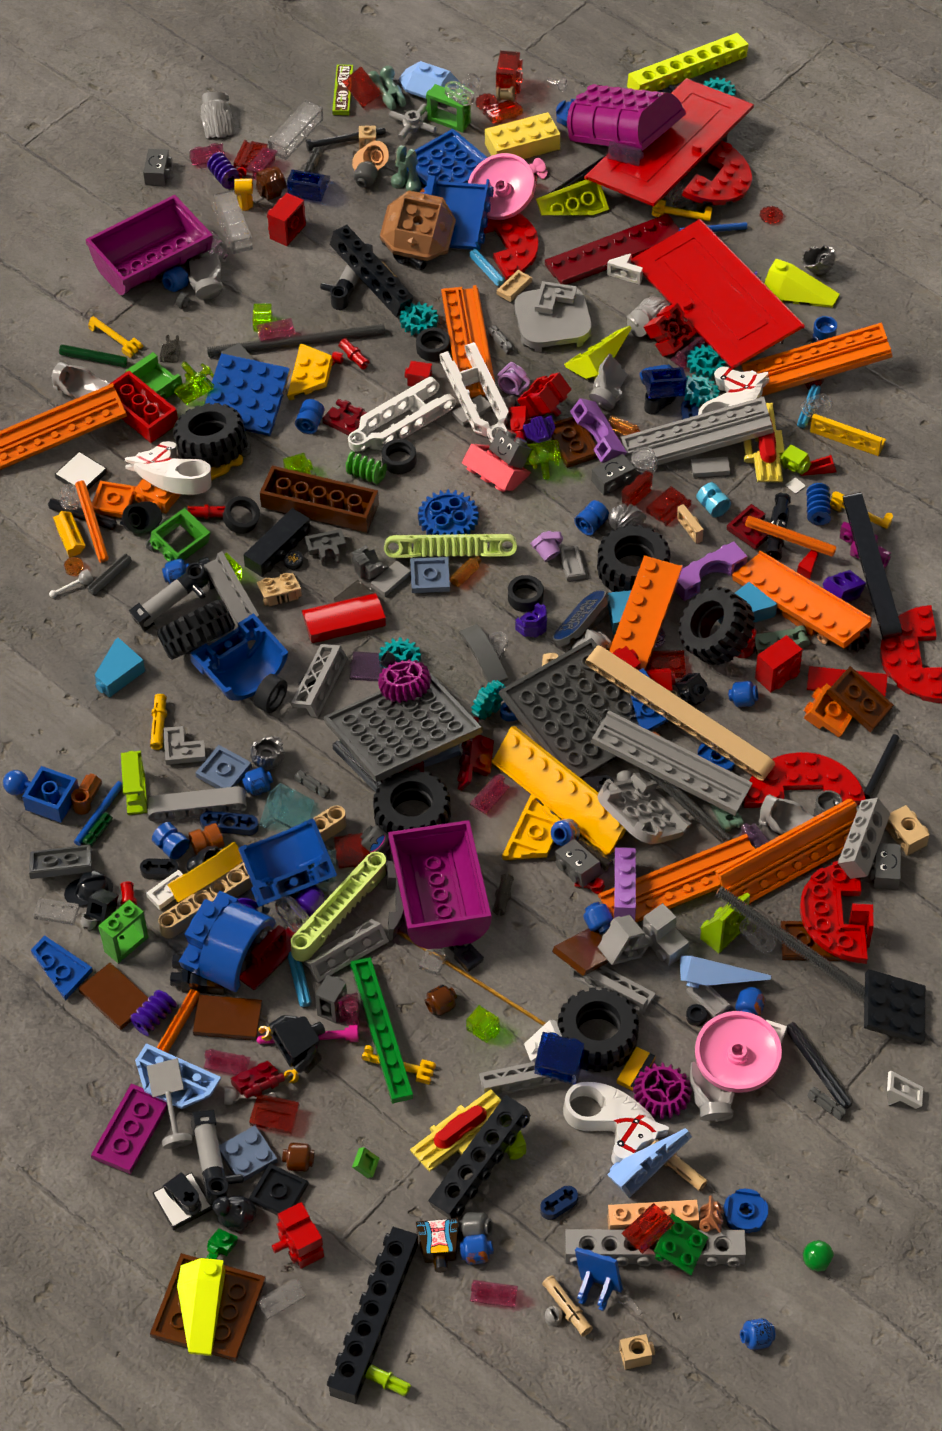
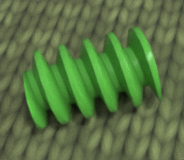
(365, 469)

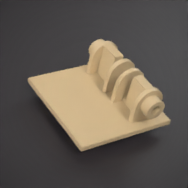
(278, 586)

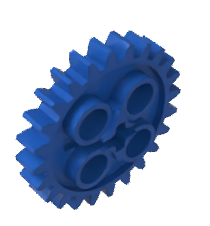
(448, 514)

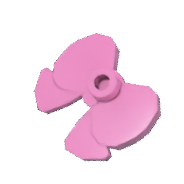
(538, 167)

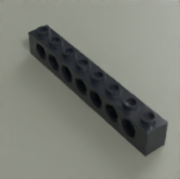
(350, 1387)

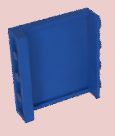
(469, 207)

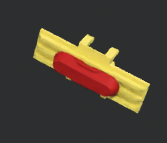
(767, 458)
(455, 1131)

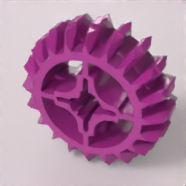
(404, 681)
(670, 1082)

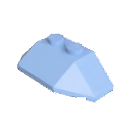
(422, 77)
(196, 1081)

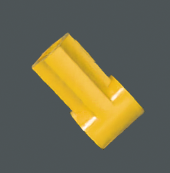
(244, 193)

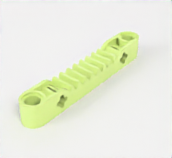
(450, 545)
(325, 918)

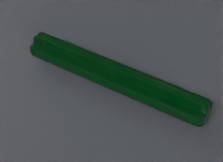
(93, 355)

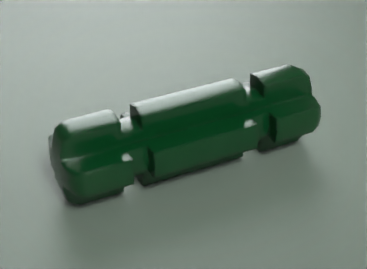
(97, 829)

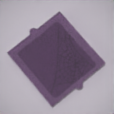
(365, 666)

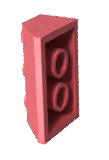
(493, 469)

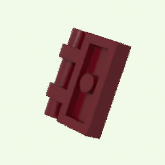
(341, 420)
(257, 1080)

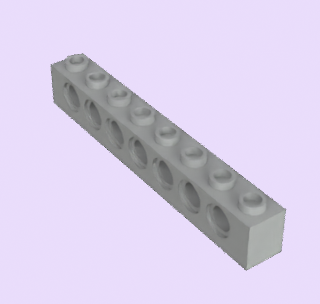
(600, 1239)

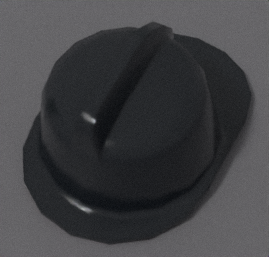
(141, 517)
(82, 888)

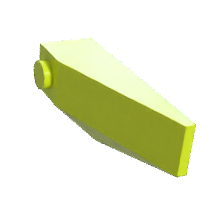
(576, 199)
(795, 285)
(588, 363)
(200, 1298)

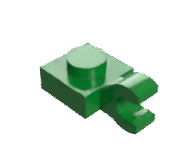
(220, 1243)

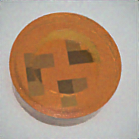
(73, 566)

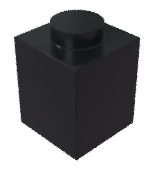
(102, 904)

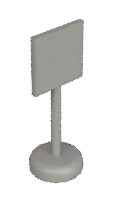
(164, 1080)

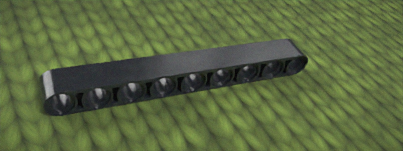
(872, 566)

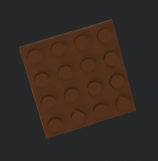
(236, 1310)

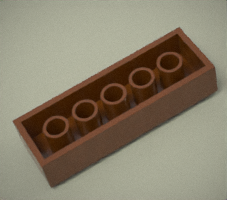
(319, 498)

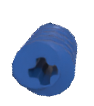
(818, 504)

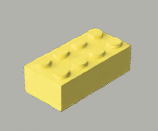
(524, 137)

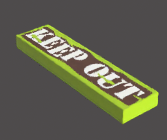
(342, 95)

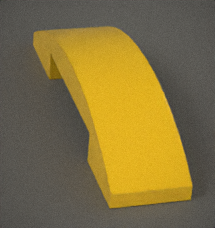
(206, 872)

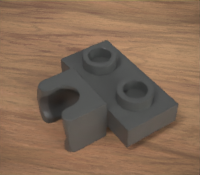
(326, 545)

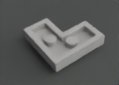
(552, 293)
(178, 750)

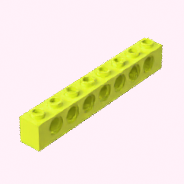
(689, 64)

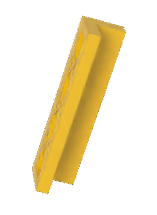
(847, 435)

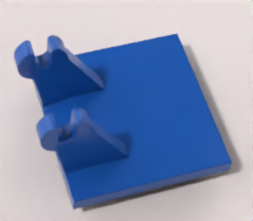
(600, 1270)

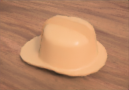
(373, 152)

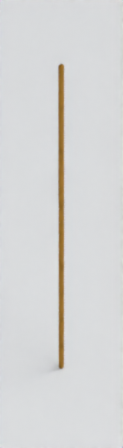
(482, 985)

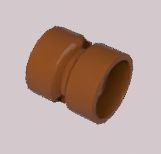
(209, 837)

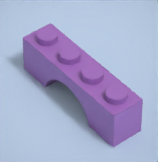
(591, 418)
(724, 560)
(625, 882)

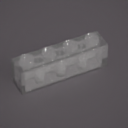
(296, 129)
(232, 221)

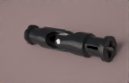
(779, 517)

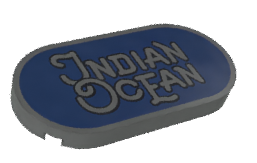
(581, 617)

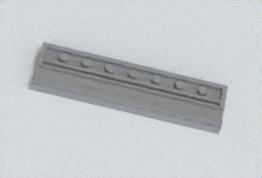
(703, 432)
(671, 762)

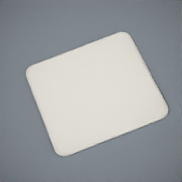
(795, 485)

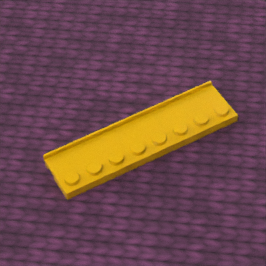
(558, 788)

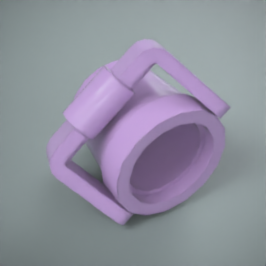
(512, 379)
(548, 544)

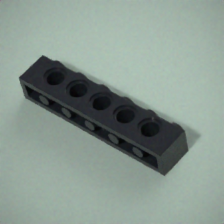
(371, 270)
(480, 1146)

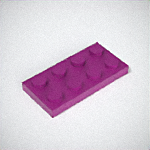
(129, 1129)

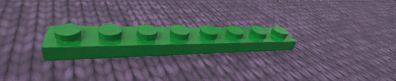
(381, 1030)

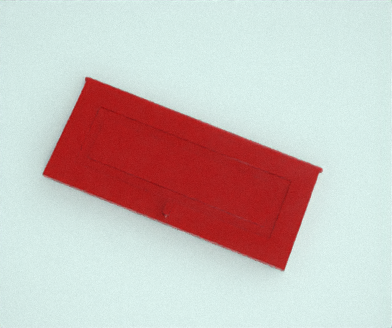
(672, 155)
(717, 294)

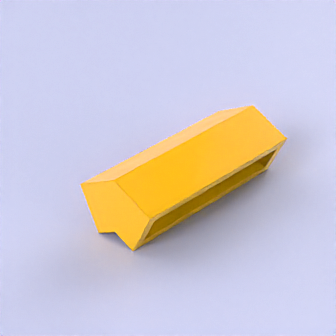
(69, 533)

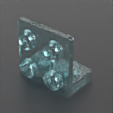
(286, 807)

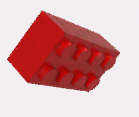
(144, 408)

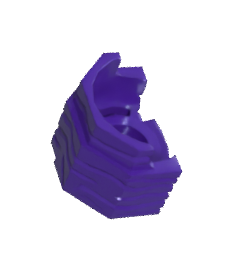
(539, 429)
(533, 623)

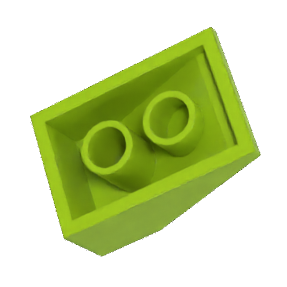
(724, 926)

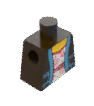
(438, 1241)

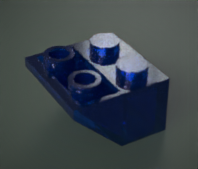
(307, 185)
(665, 382)
(559, 1058)

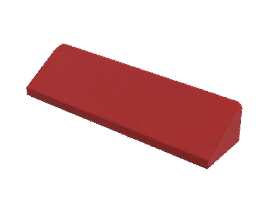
(820, 676)

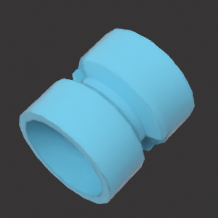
(713, 500)

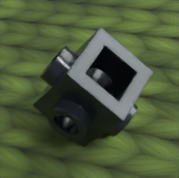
(692, 688)

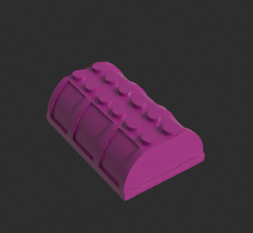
(622, 116)
(148, 244)
(440, 884)

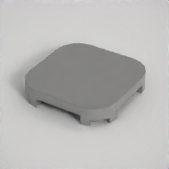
(566, 325)
(643, 810)

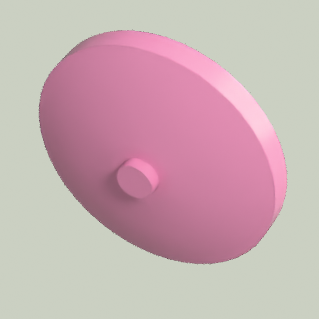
(512, 184)
(738, 1051)

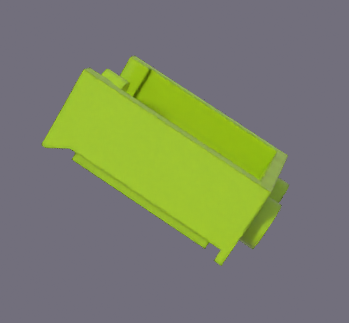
(134, 782)

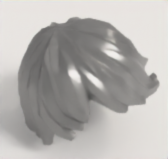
(819, 260)
(626, 516)
(267, 752)

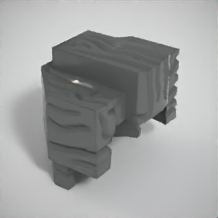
(367, 563)

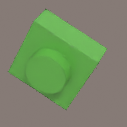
(365, 1162)

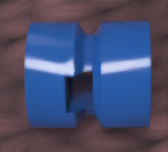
(824, 328)
(309, 416)
(591, 517)
(170, 840)

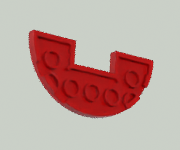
(728, 185)
(520, 243)
(902, 656)
(804, 772)
(823, 914)

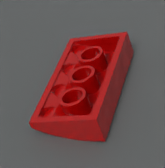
(344, 618)

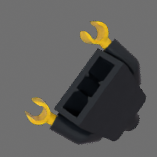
(295, 1040)

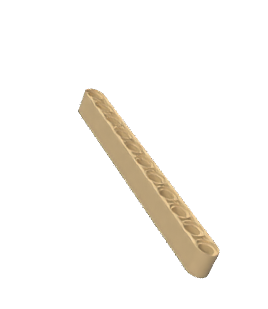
(680, 713)
(226, 883)

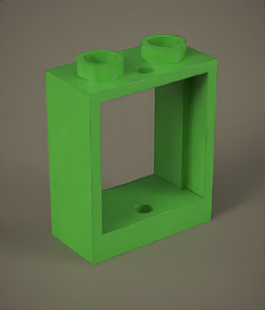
(457, 122)
(191, 525)
(123, 934)

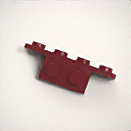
(475, 757)
(267, 956)

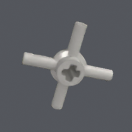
(412, 121)

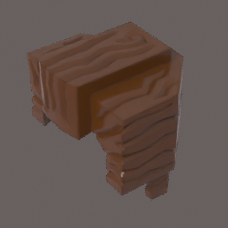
(270, 183)

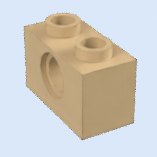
(911, 839)

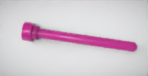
(350, 1033)

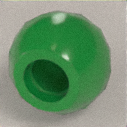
(817, 1255)

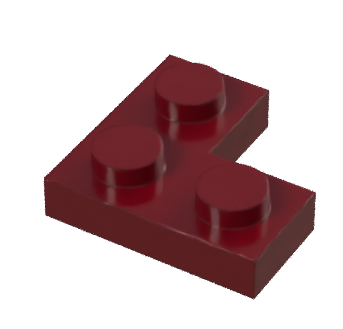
(748, 535)

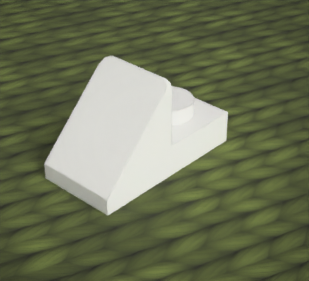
(623, 269)
(903, 1090)

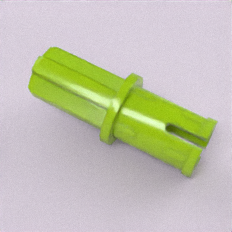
(387, 1380)

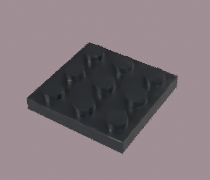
(894, 1006)

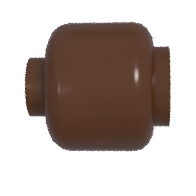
(440, 1000)
(298, 1157)

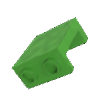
(156, 376)

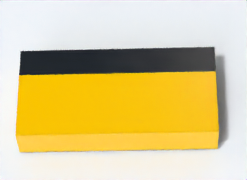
(635, 1064)

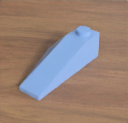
(706, 972)
(642, 1165)

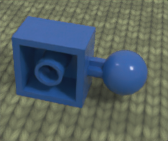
(46, 794)

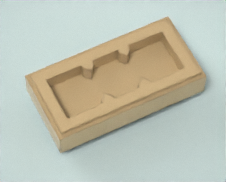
(514, 285)
(690, 524)

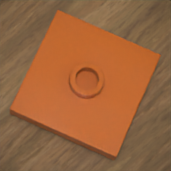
(112, 498)

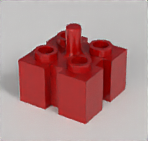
(670, 329)
(545, 395)
(299, 1236)

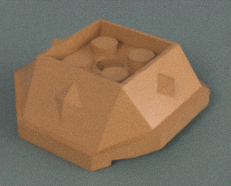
(423, 240)

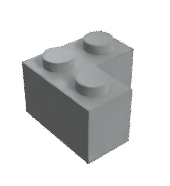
(664, 938)
(623, 941)

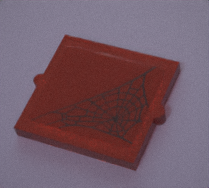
(349, 850)

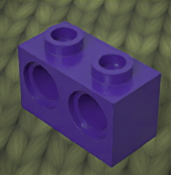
(845, 585)

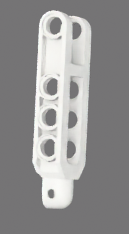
(478, 373)
(411, 399)

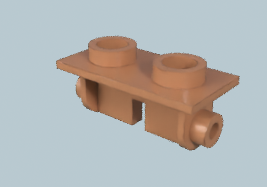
(711, 1216)

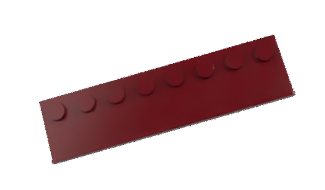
(594, 256)

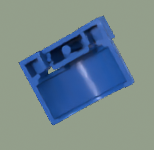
(235, 666)
(281, 862)
(221, 939)

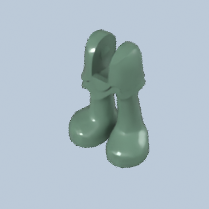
(394, 93)
(403, 160)

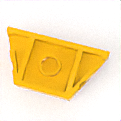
(310, 371)
(532, 833)

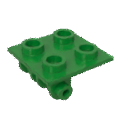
(681, 1245)

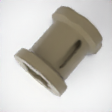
(505, 94)

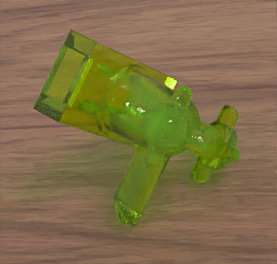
(196, 383)
(543, 453)

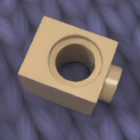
(366, 135)
(633, 1360)

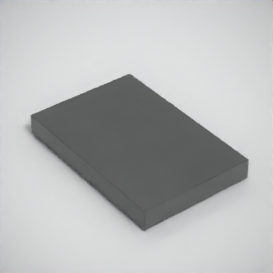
(60, 861)

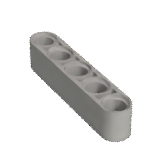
(195, 803)

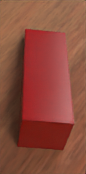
(821, 466)
(807, 565)

